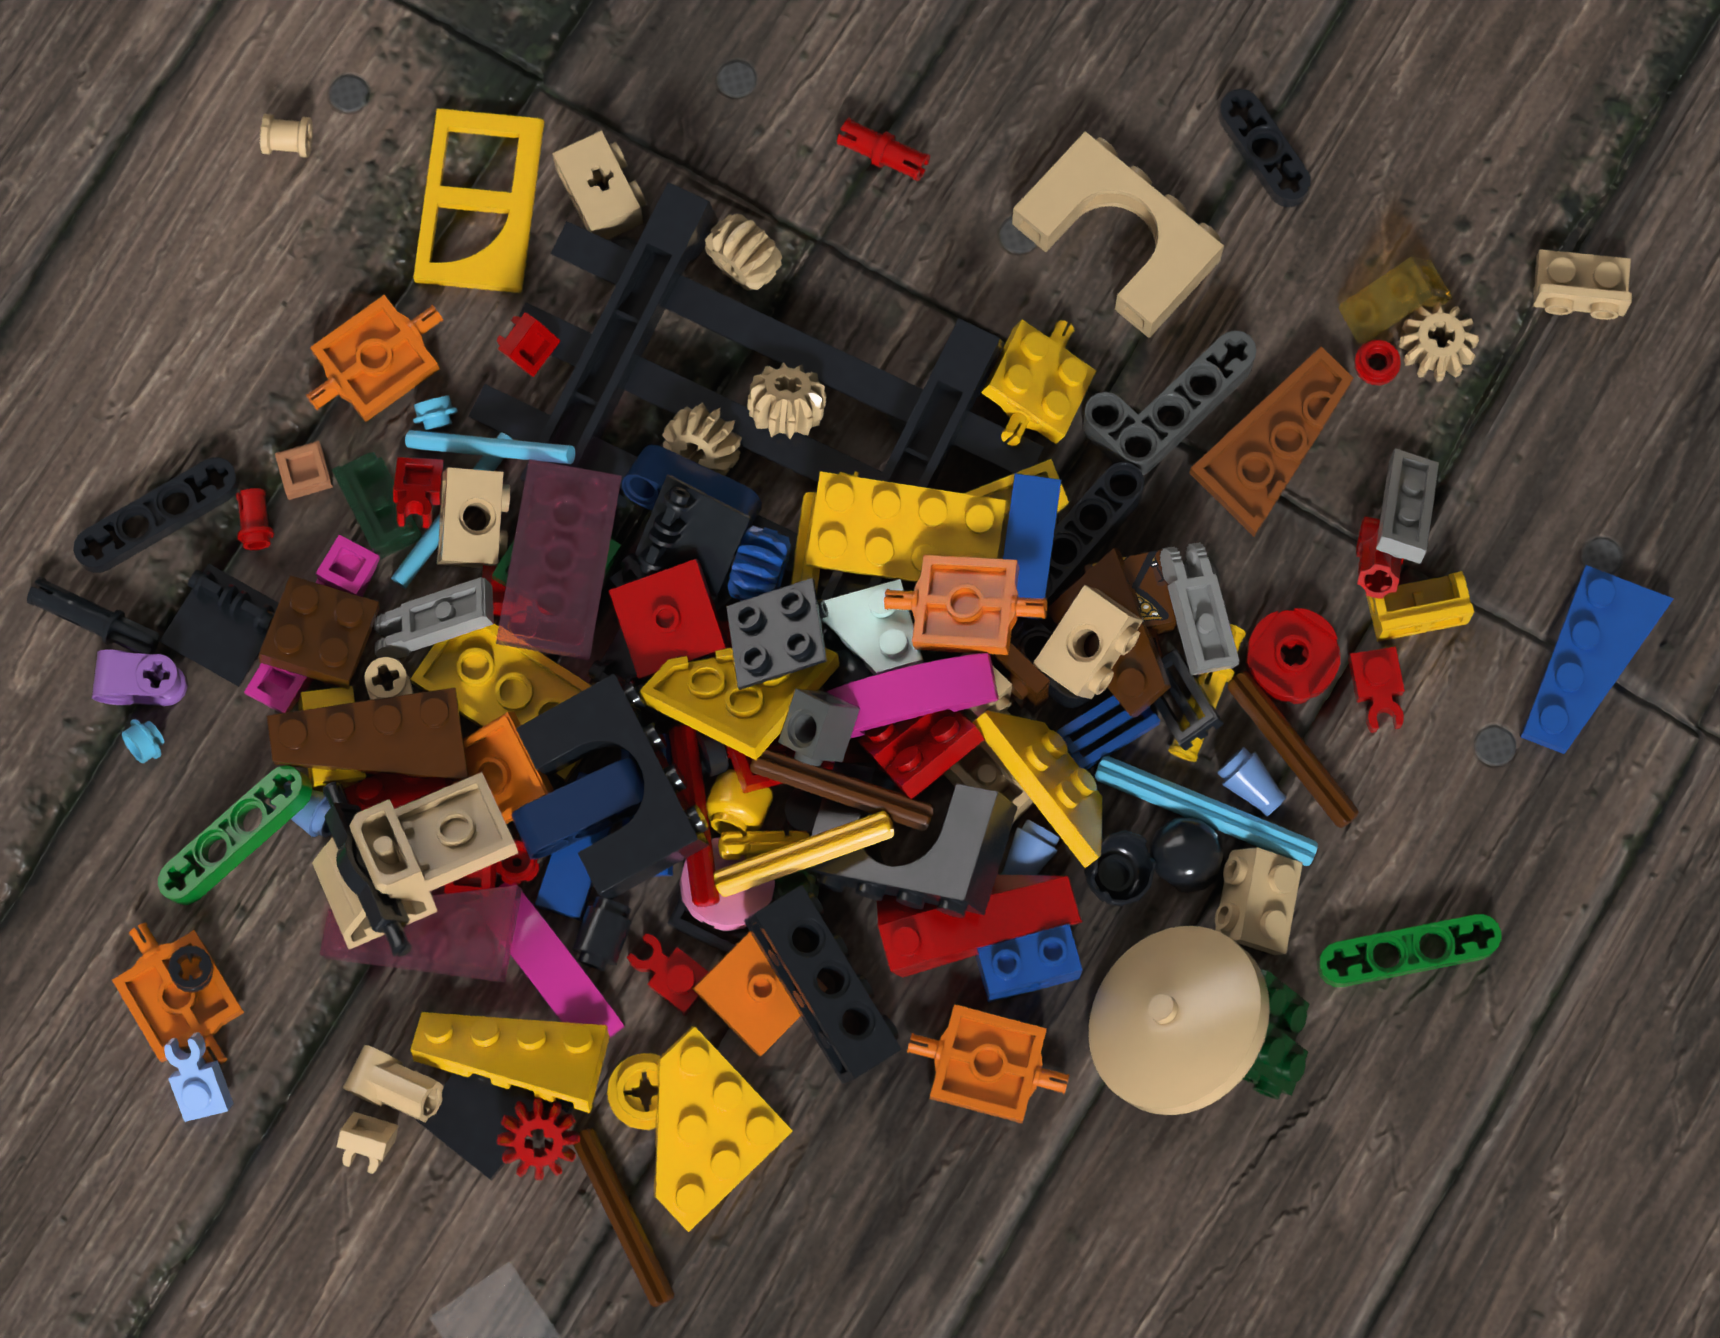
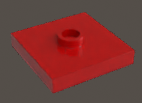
(668, 617)

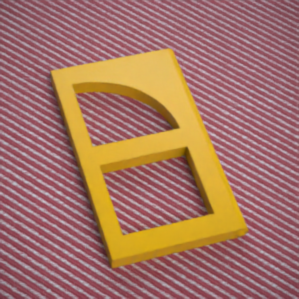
(504, 260)

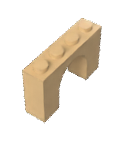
(1094, 178)

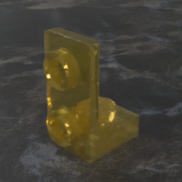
(1393, 298)

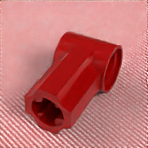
(1377, 570)

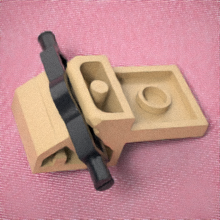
(390, 858)

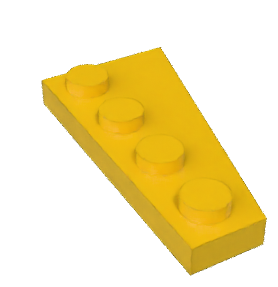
(537, 1055)

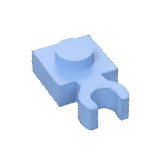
(197, 1085)

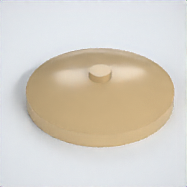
(1178, 1020)

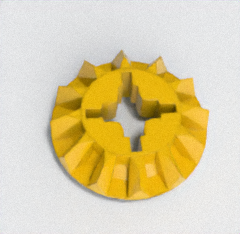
(625, 1079)

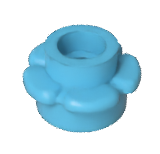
(434, 412)
(143, 740)

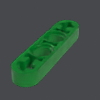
(231, 829)
(1410, 956)

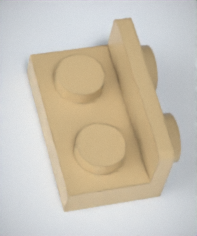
(1582, 284)

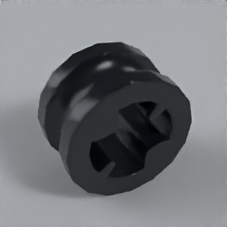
(176, 971)

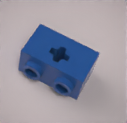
(1028, 963)

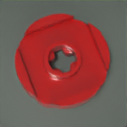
(1287, 629)

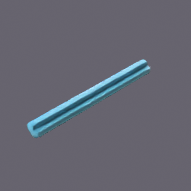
(1212, 812)

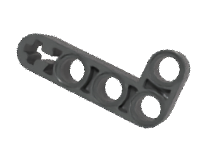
(1175, 398)

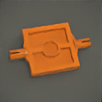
(374, 358)
(965, 604)
(168, 1011)
(988, 1063)

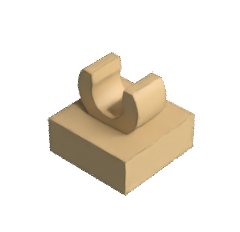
(366, 1137)

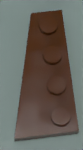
(388, 735)

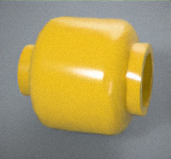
(732, 809)

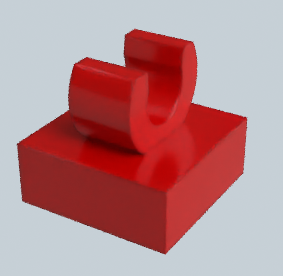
(528, 343)

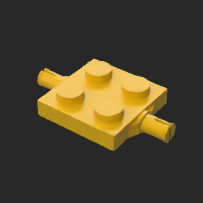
(1038, 382)

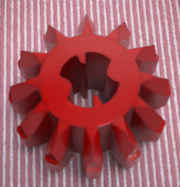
(525, 1149)

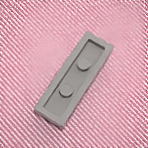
(1407, 506)

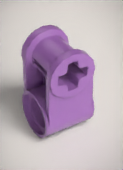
(130, 679)

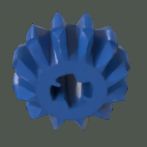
(759, 563)

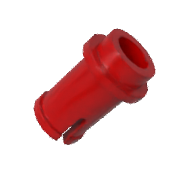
(253, 519)

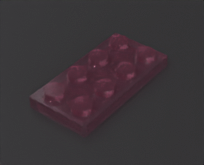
(558, 559)

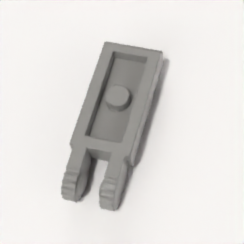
(1199, 610)
(435, 618)

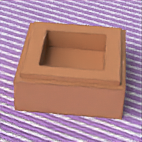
(303, 470)

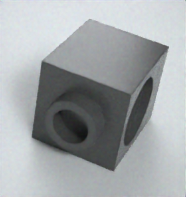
(818, 726)

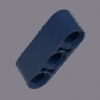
(655, 462)
(580, 808)

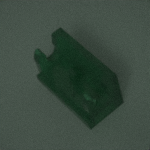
(370, 496)

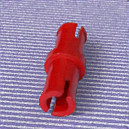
(883, 149)

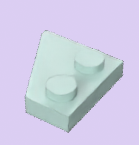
(871, 631)

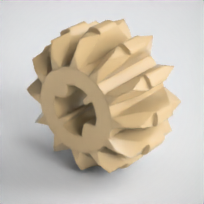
(743, 252)
(1425, 349)
(786, 400)
(703, 438)

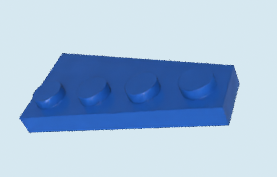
(1594, 646)

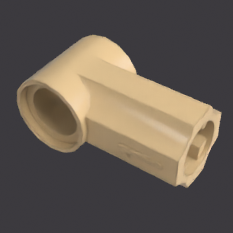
(385, 1081)

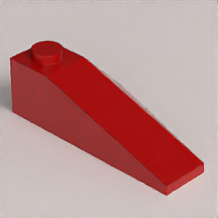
(1017, 907)

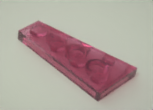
(464, 938)

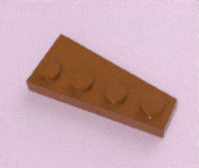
(1267, 446)

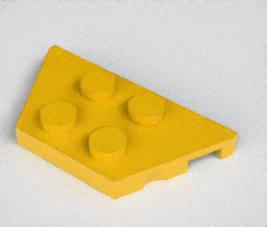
(1050, 778)

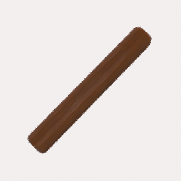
(1293, 749)
(843, 789)
(623, 1218)

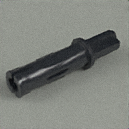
(88, 615)

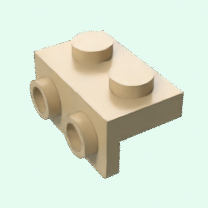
(1258, 899)

